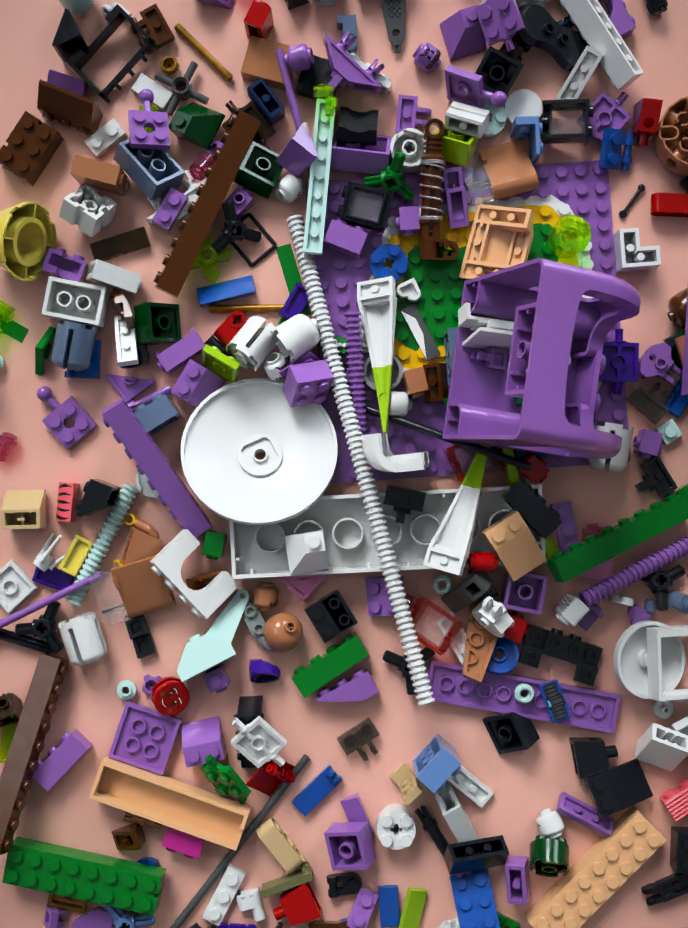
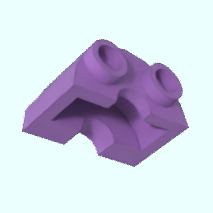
(64, 265)

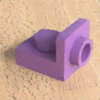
(590, 617)

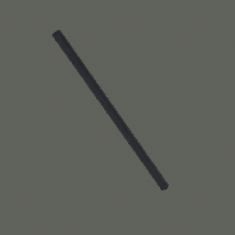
(439, 434)

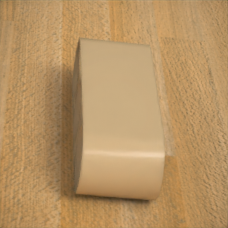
(280, 845)

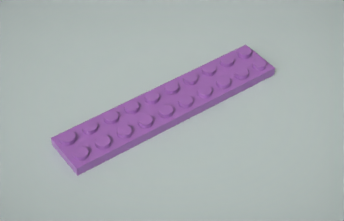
(495, 693)

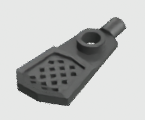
(394, 23)

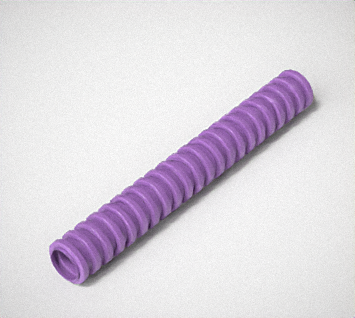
(355, 366)
(634, 572)

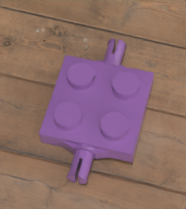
(500, 21)
(607, 114)

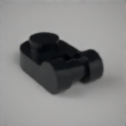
(351, 884)

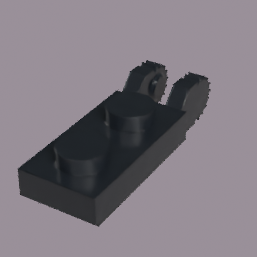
(668, 888)

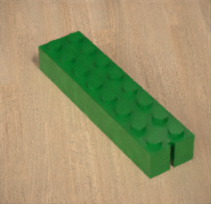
(84, 875)

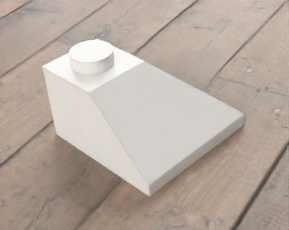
(306, 552)

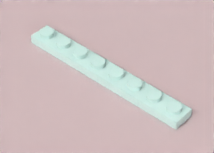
(318, 181)

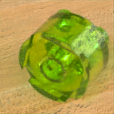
(578, 230)

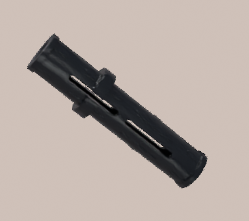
(431, 827)

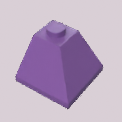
(463, 34)

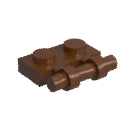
(157, 26)

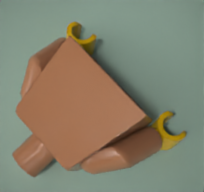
(141, 542)

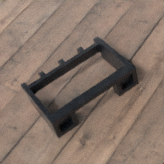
(80, 57)

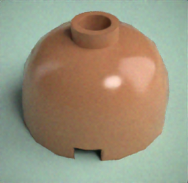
(283, 632)

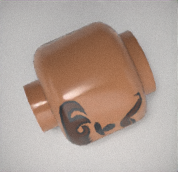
(266, 596)

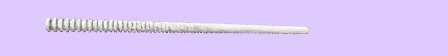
(362, 467)

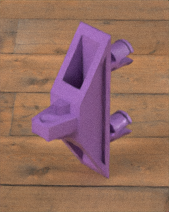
(348, 72)

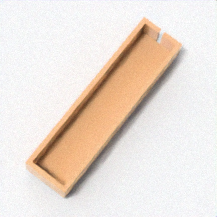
(170, 802)
(597, 874)

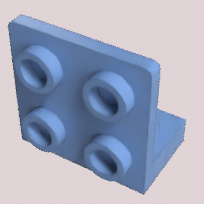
(529, 127)

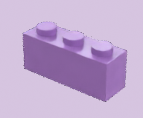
(61, 759)

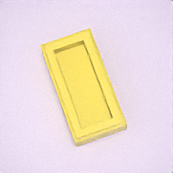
(75, 555)

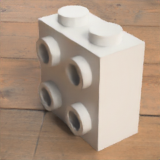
(662, 747)

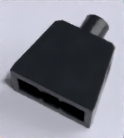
(590, 755)

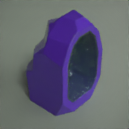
(263, 671)

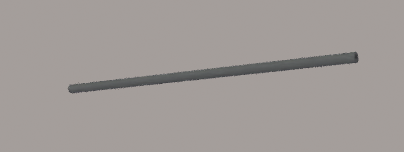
(232, 853)

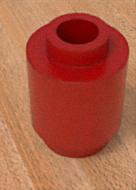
(483, 562)

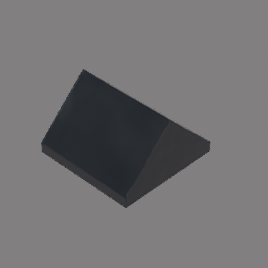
(68, 37)

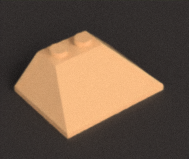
(497, 240)

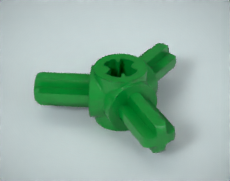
(393, 171)

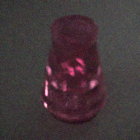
(7, 444)

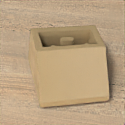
(24, 509)

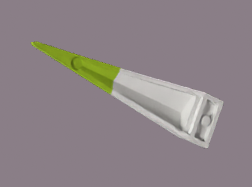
(378, 313)
(454, 536)

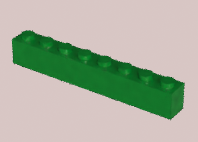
(619, 538)

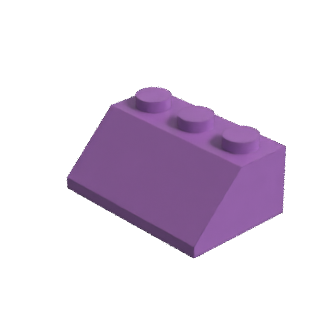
(360, 157)

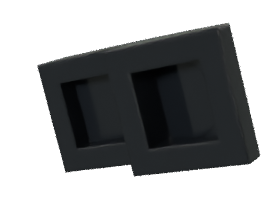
(141, 636)

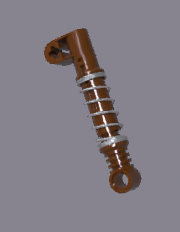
(431, 197)

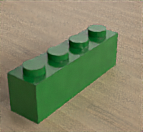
(329, 665)

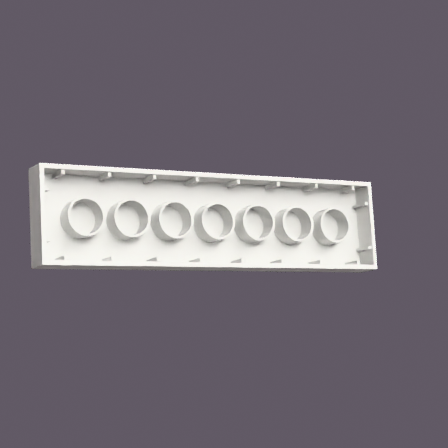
(262, 552)

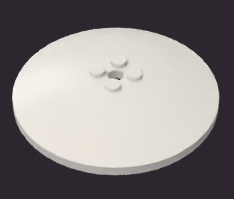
(251, 419)

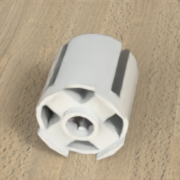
(252, 343)
(619, 461)
(83, 639)

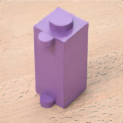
(180, 352)

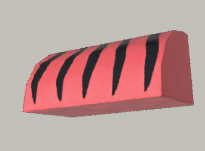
(67, 502)

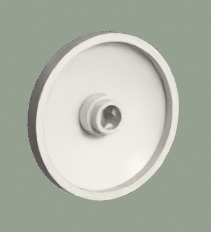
(631, 659)

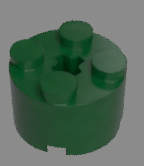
(549, 856)

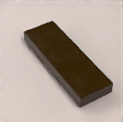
(120, 244)

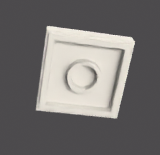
(14, 586)

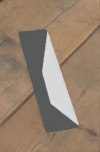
(420, 332)

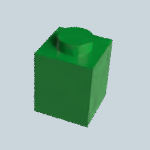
(214, 544)

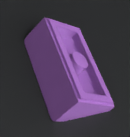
(67, 82)
(355, 810)

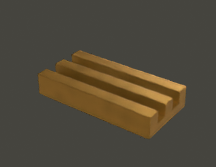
(64, 905)

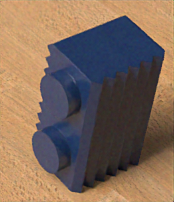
(266, 101)

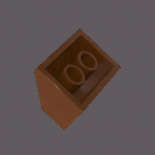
(68, 108)

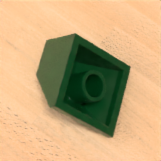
(196, 124)

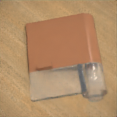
(499, 173)
(130, 591)

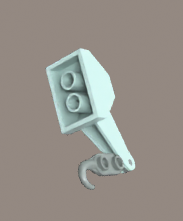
(215, 646)

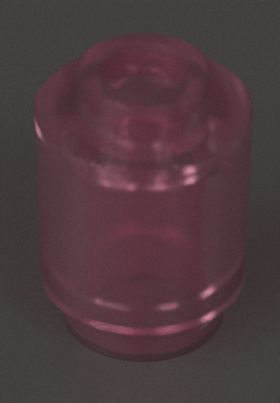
(200, 166)

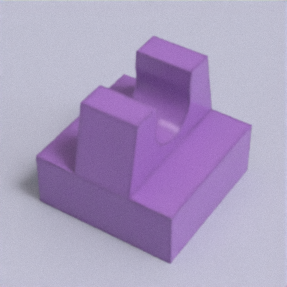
(52, 915)

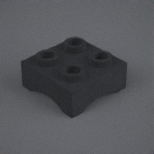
(317, 74)
(357, 126)

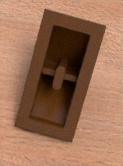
(129, 837)

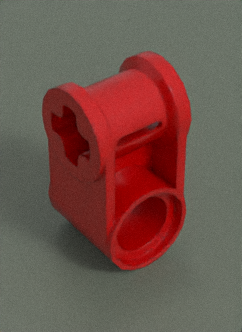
(228, 328)

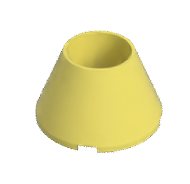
(25, 239)

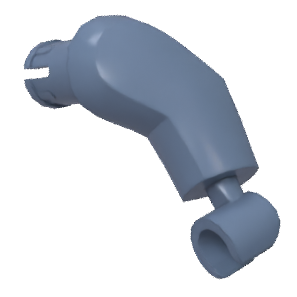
(675, 599)

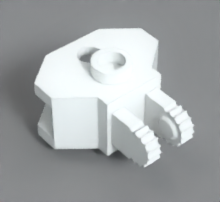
(493, 616)

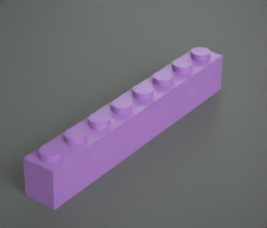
(156, 467)

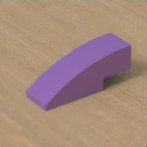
(455, 197)

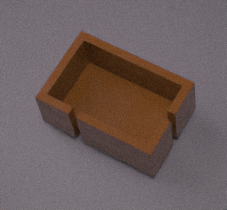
(29, 148)

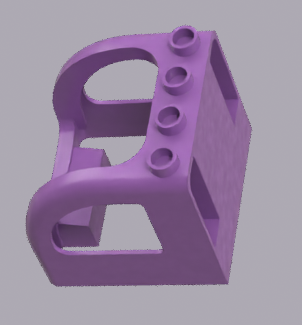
(548, 329)

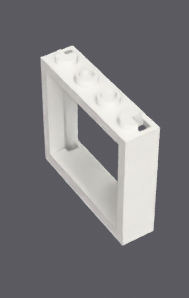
(654, 663)

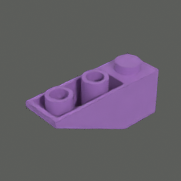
(354, 689)

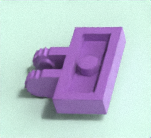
(407, 113)

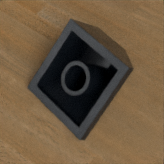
(511, 732)

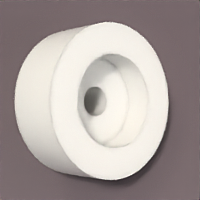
(663, 710)

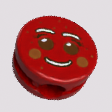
(170, 696)

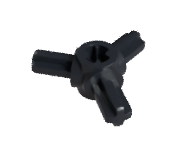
(242, 231)
(666, 579)
(48, 620)
(400, 662)

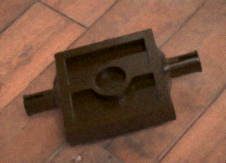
(265, 129)

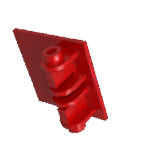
(270, 776)

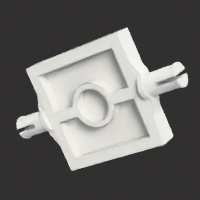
(258, 742)

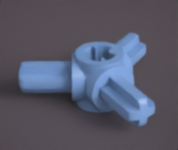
(121, 917)

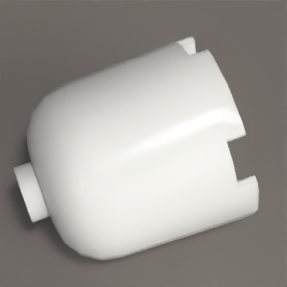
(296, 336)

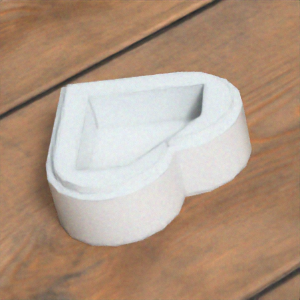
(409, 290)
(621, 600)

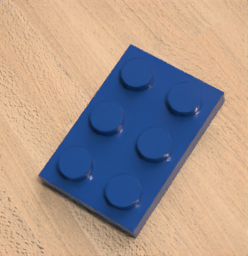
(474, 900)

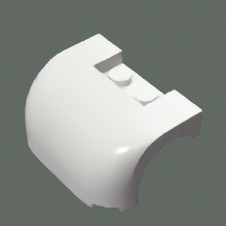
(380, 456)

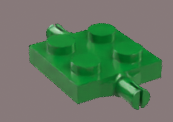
(225, 779)

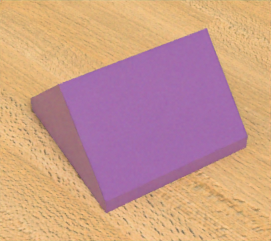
(298, 152)

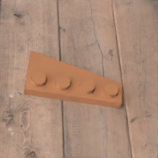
(478, 648)

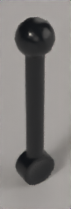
(622, 214)

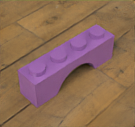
(620, 17)

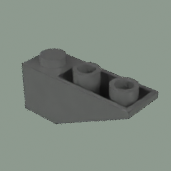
(467, 591)

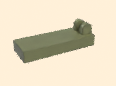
(288, 881)

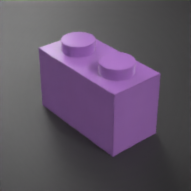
(345, 238)
(518, 880)

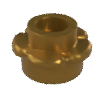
(169, 60)

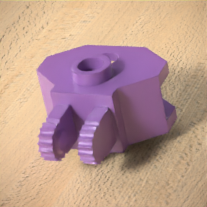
(659, 365)

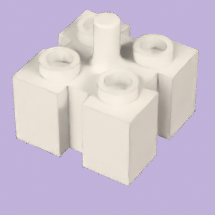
(88, 209)

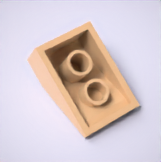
(514, 545)

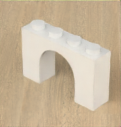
(169, 564)

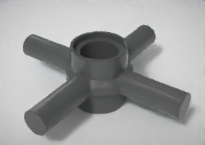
(181, 81)

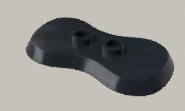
(545, 33)

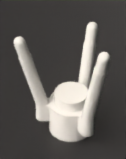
(43, 559)

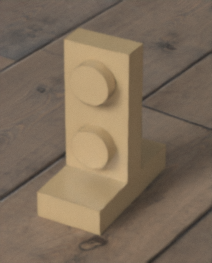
(411, 788)

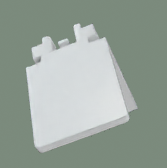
(488, 331)

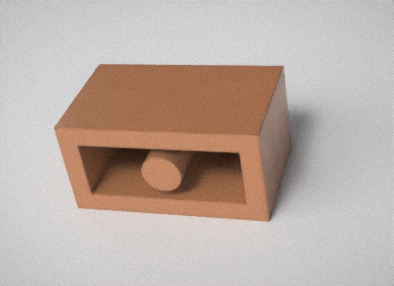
(415, 382)

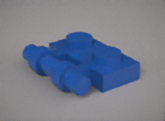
(611, 149)

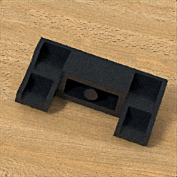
(566, 648)

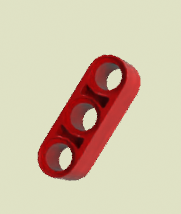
(669, 205)

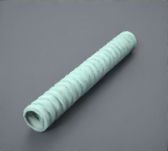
(104, 540)

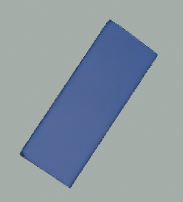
(226, 291)

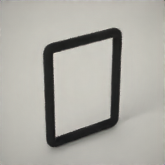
(264, 232)

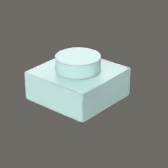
(669, 430)

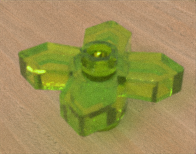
(210, 267)

